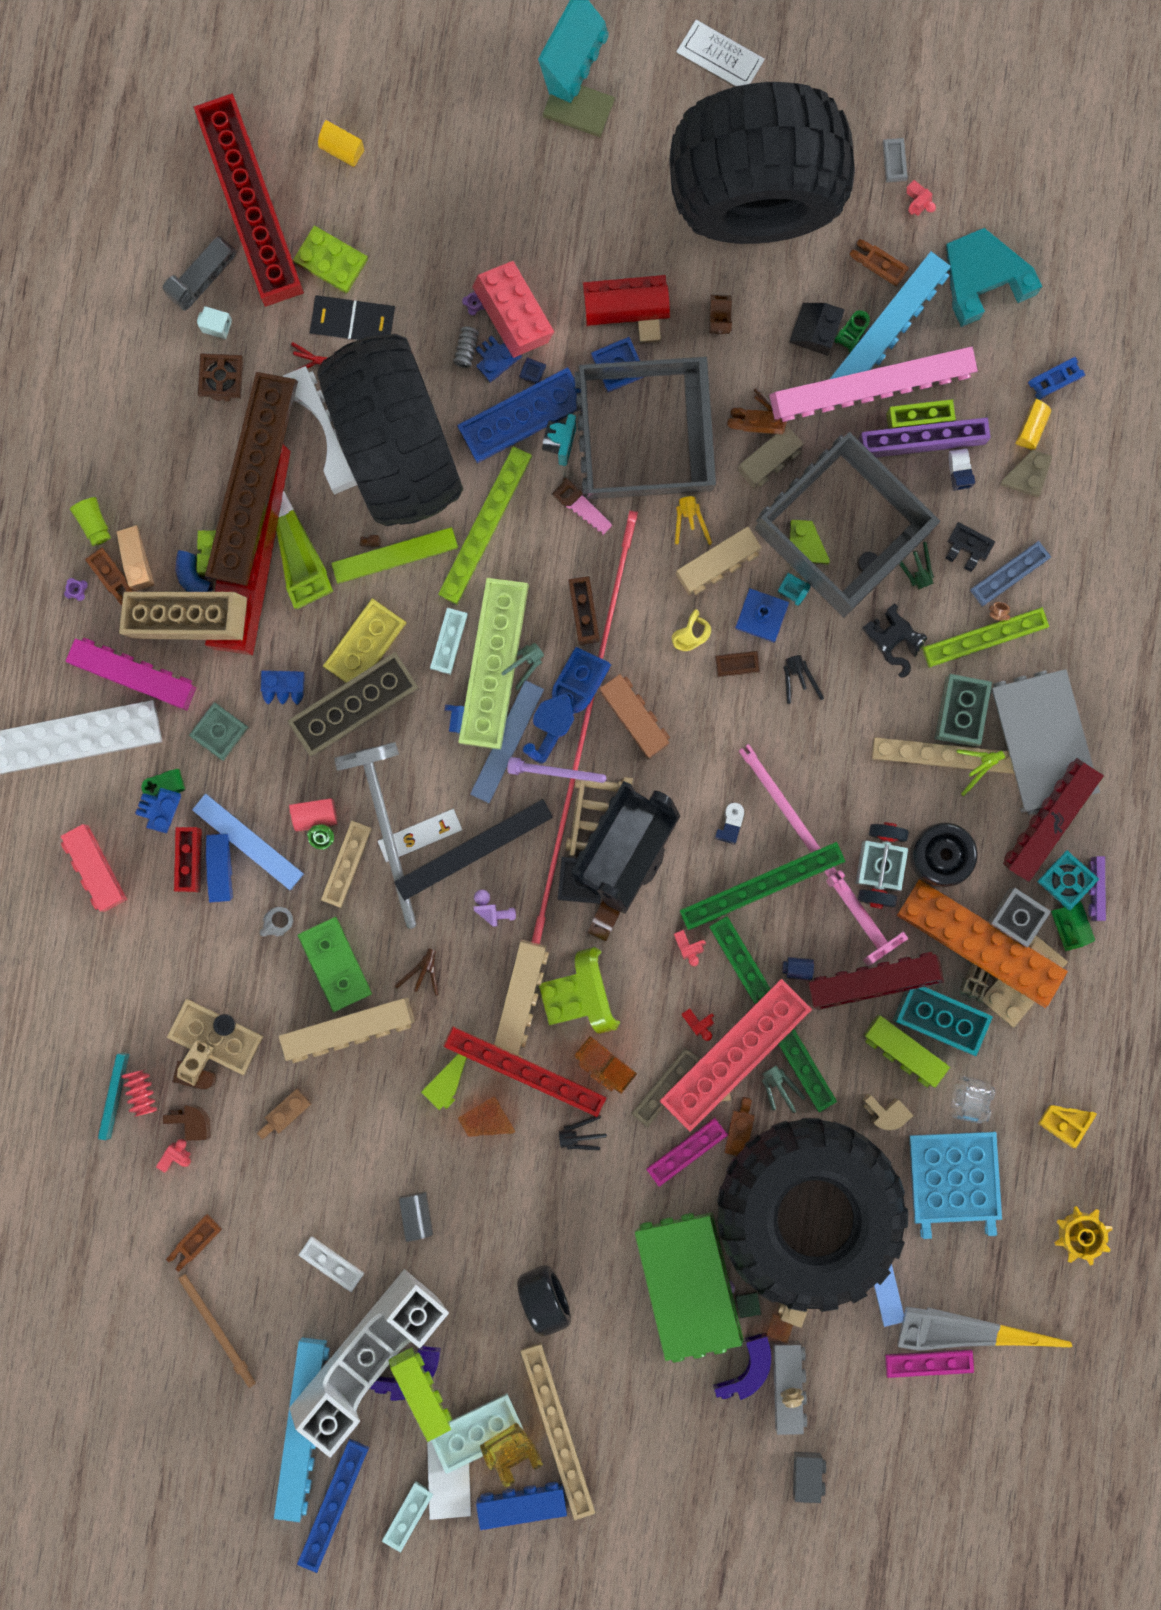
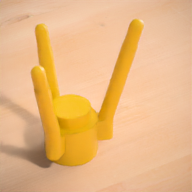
(688, 508)

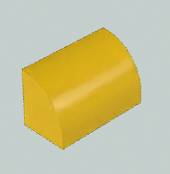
(340, 143)
(1033, 425)

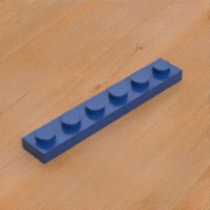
(333, 1505)

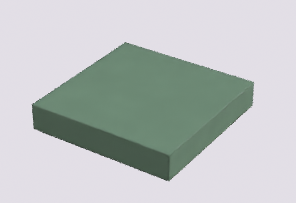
(218, 731)

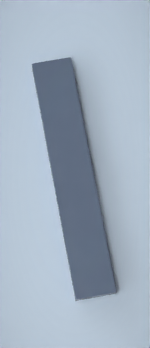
(514, 728)

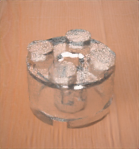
(972, 1100)

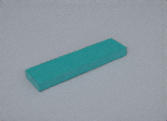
(113, 1096)

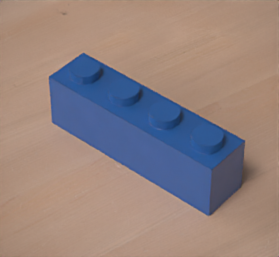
(521, 1506)

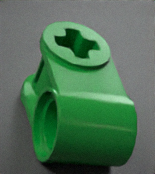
(851, 333)
(168, 780)

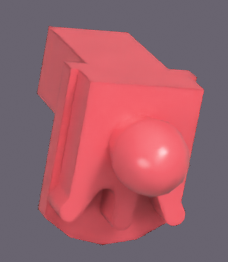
(922, 199)
(687, 950)
(177, 1153)

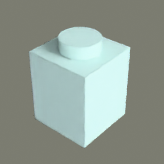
(214, 322)

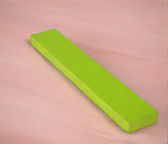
(394, 555)
(985, 637)

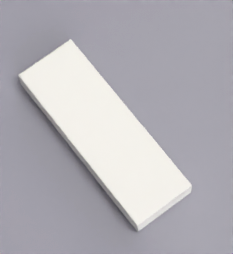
(331, 1264)

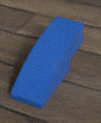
(218, 868)

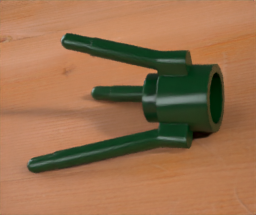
(923, 577)

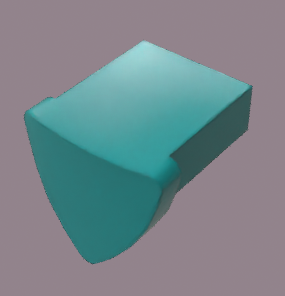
(794, 589)

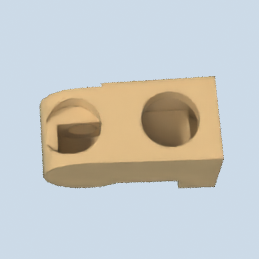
(194, 1062)

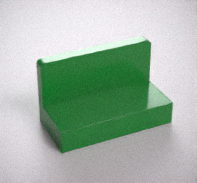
(1073, 927)

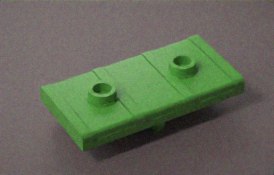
(334, 964)

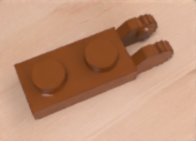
(880, 262)
(756, 421)
(108, 573)
(195, 1241)

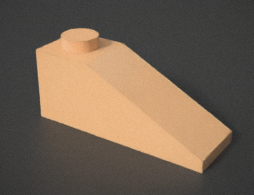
(134, 559)

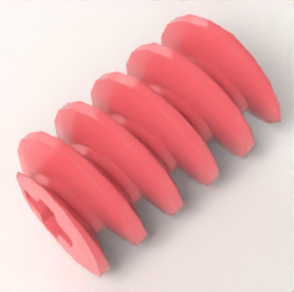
(139, 1093)

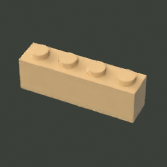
(718, 561)

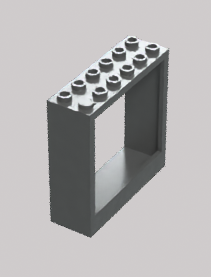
(698, 423)
(921, 522)

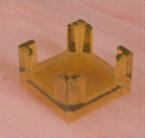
(508, 1450)

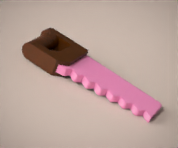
(582, 506)

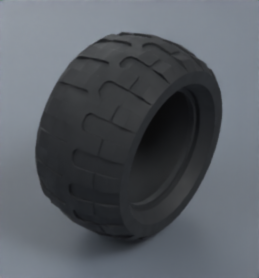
(389, 430)

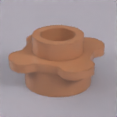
(1000, 611)

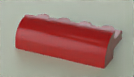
(626, 300)

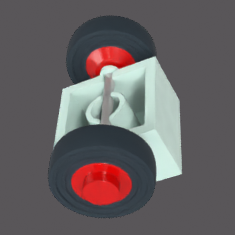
(882, 865)

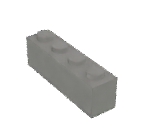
(788, 1374)

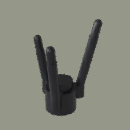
(797, 666)
(570, 1139)

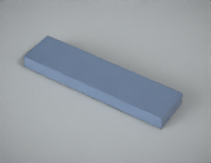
(1010, 573)

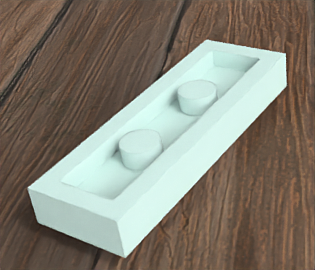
(449, 641)
(407, 1516)

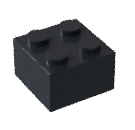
(570, 888)

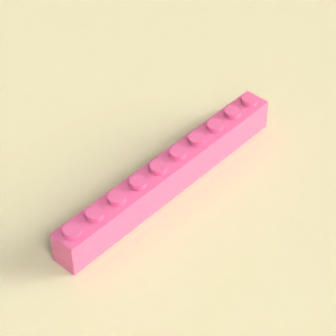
(872, 383)

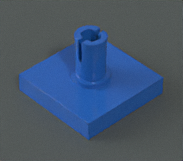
(762, 615)

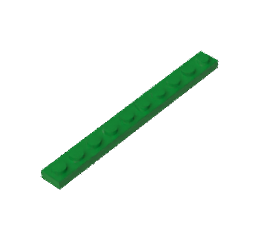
(756, 988)

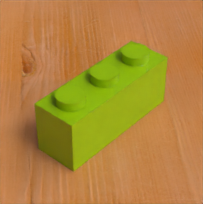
(920, 414)

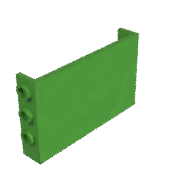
(689, 1286)

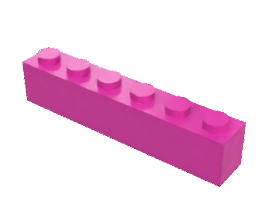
(131, 674)

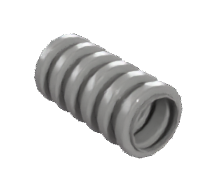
(466, 345)

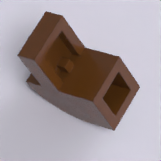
(720, 314)
(603, 921)
(195, 1119)

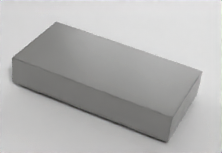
(894, 160)

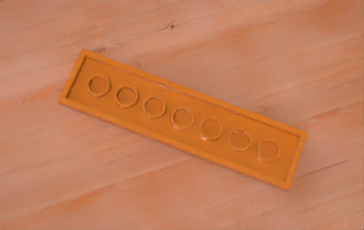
(982, 943)

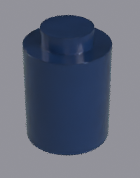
(798, 968)

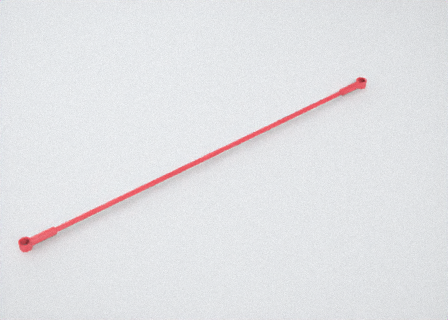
(625, 545)

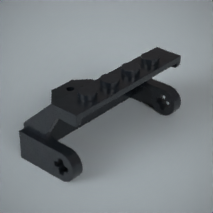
(626, 846)

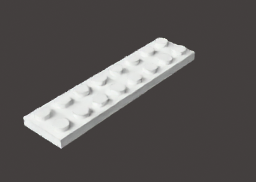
(79, 737)

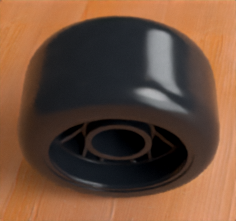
(927, 860)
(544, 1300)

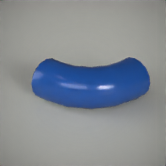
(188, 575)

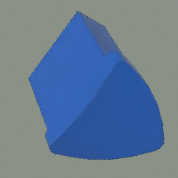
(456, 717)

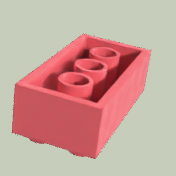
(513, 309)

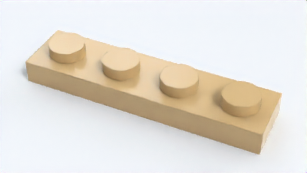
(346, 864)

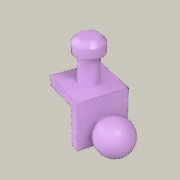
(489, 912)

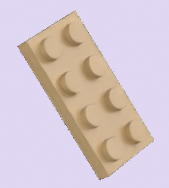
(1007, 1001)
(231, 1051)

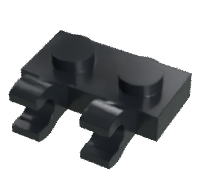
(970, 542)

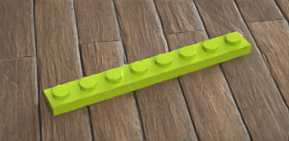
(485, 525)

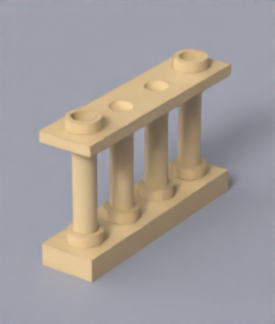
(571, 843)

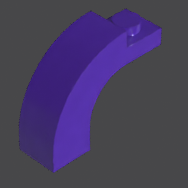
(431, 1358)
(754, 1374)

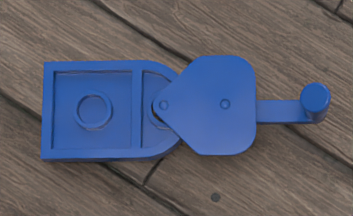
(570, 695)

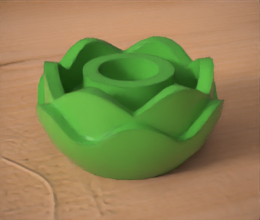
(320, 842)

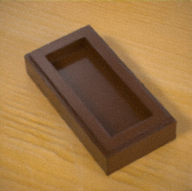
(737, 664)

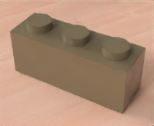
(771, 458)

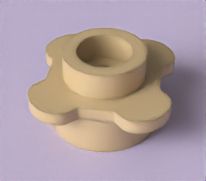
(792, 1397)

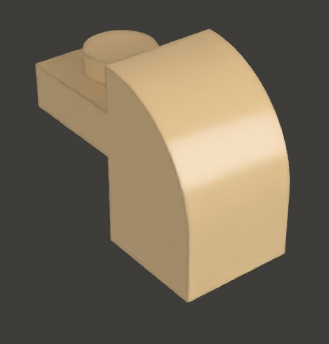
(890, 1117)

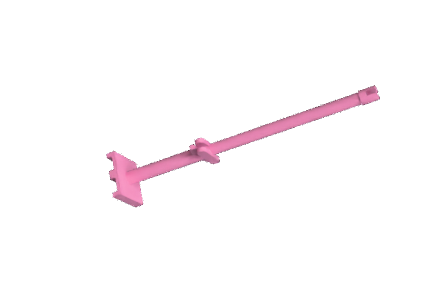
(835, 878)

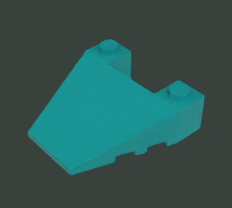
(980, 265)

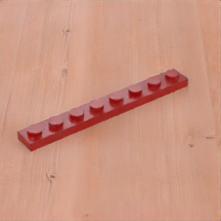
(524, 1071)

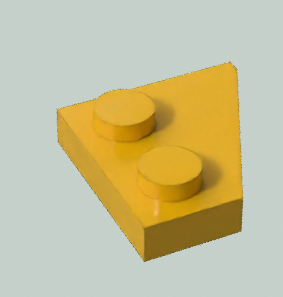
(1067, 1123)

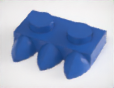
(282, 684)

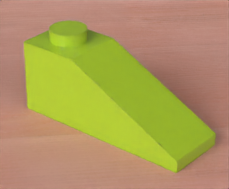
(445, 1084)

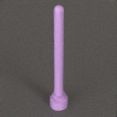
(517, 766)

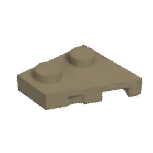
(1029, 474)

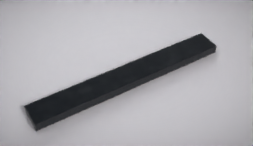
(473, 849)

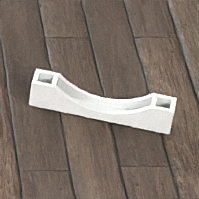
(336, 466)

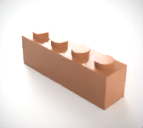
(634, 716)

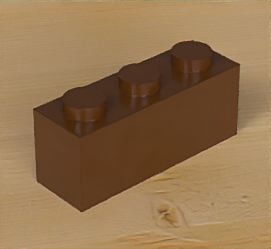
(584, 610)

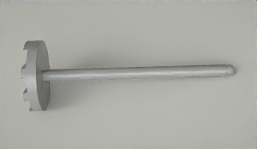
(367, 758)

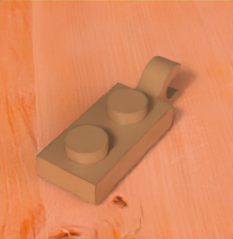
(285, 1113)

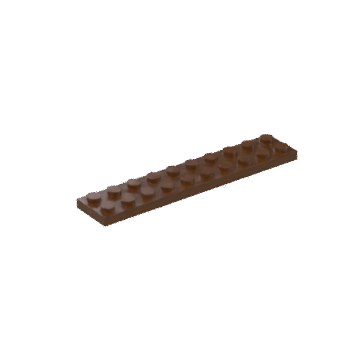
(251, 478)

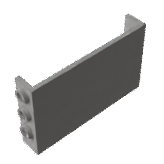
(1040, 733)

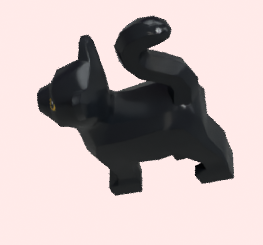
(892, 636)

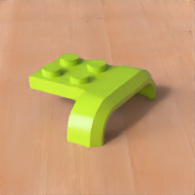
(580, 995)

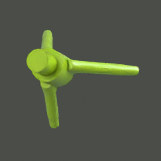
(988, 761)

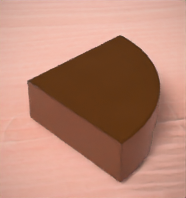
(371, 541)

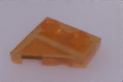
(486, 1119)

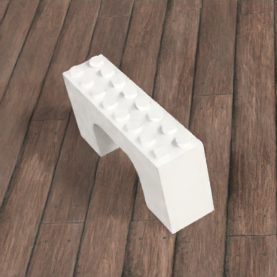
(329, 1404)

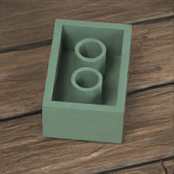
(963, 710)

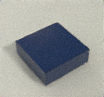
(532, 371)

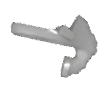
(270, 929)

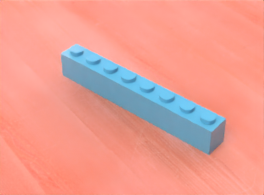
(896, 317)
(297, 1449)

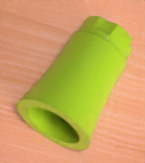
(91, 520)

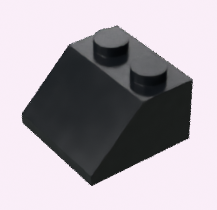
(817, 327)

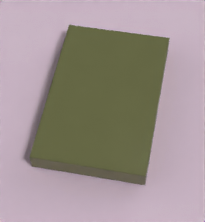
(586, 111)

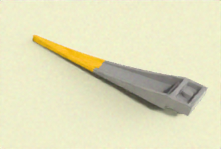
(940, 1329)

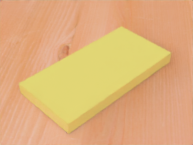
(365, 642)

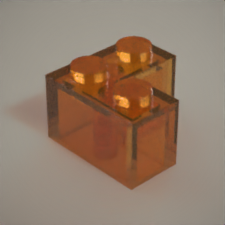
(604, 1066)

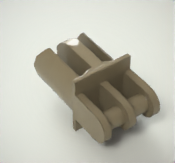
(977, 978)

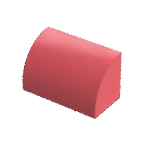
(312, 813)

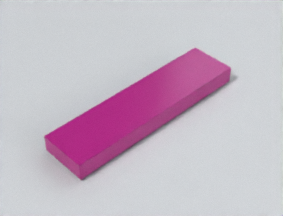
(686, 1152)
(929, 1363)

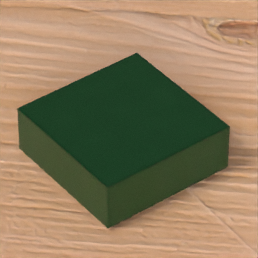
(748, 1305)

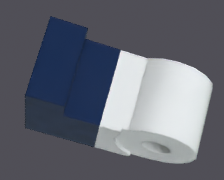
(960, 469)
(734, 816)

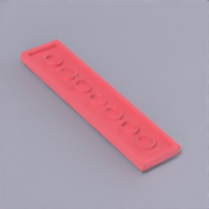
(735, 1055)

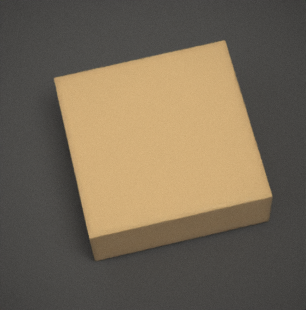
(649, 331)

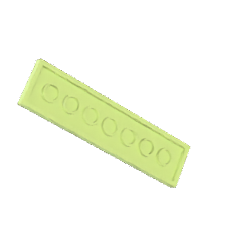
(494, 652)

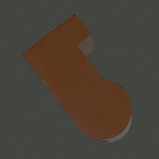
(206, 1078)

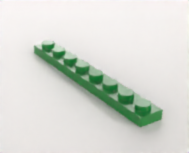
(762, 886)

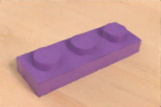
(1097, 908)

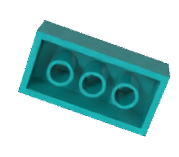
(943, 1019)

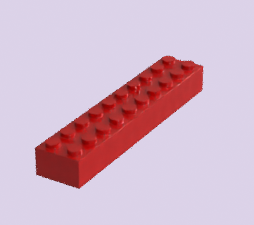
(248, 200)
(258, 578)

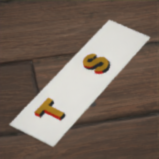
(424, 833)

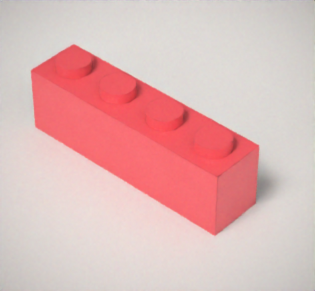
(93, 868)

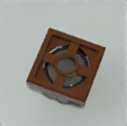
(222, 378)

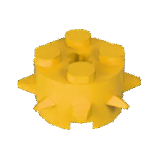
(1095, 1238)

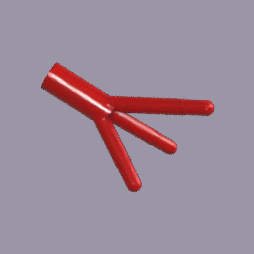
(307, 355)

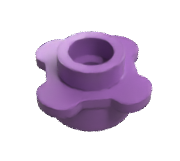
(468, 301)
(71, 585)

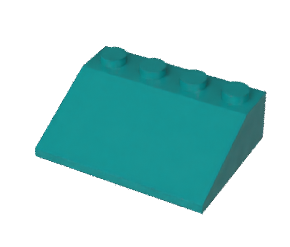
(572, 49)

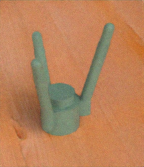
(530, 654)
(774, 1078)

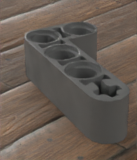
(200, 274)

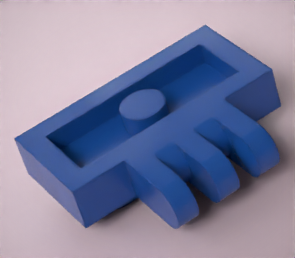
(495, 359)
(159, 809)

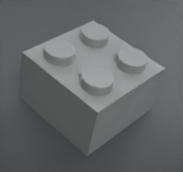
(1019, 916)

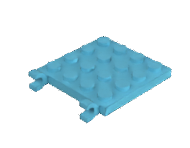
(955, 1179)

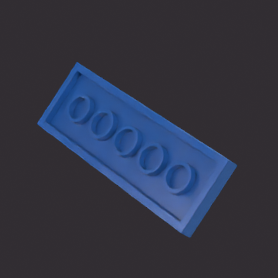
(520, 415)

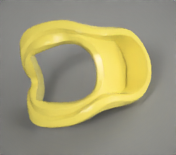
(685, 640)

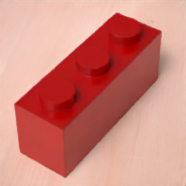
(187, 859)

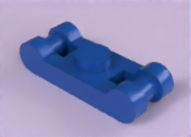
(1056, 378)

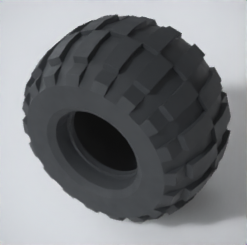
(762, 163)
(768, 1171)

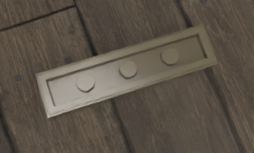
(650, 1105)

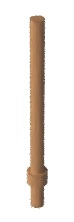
(239, 1366)

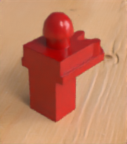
(699, 1027)

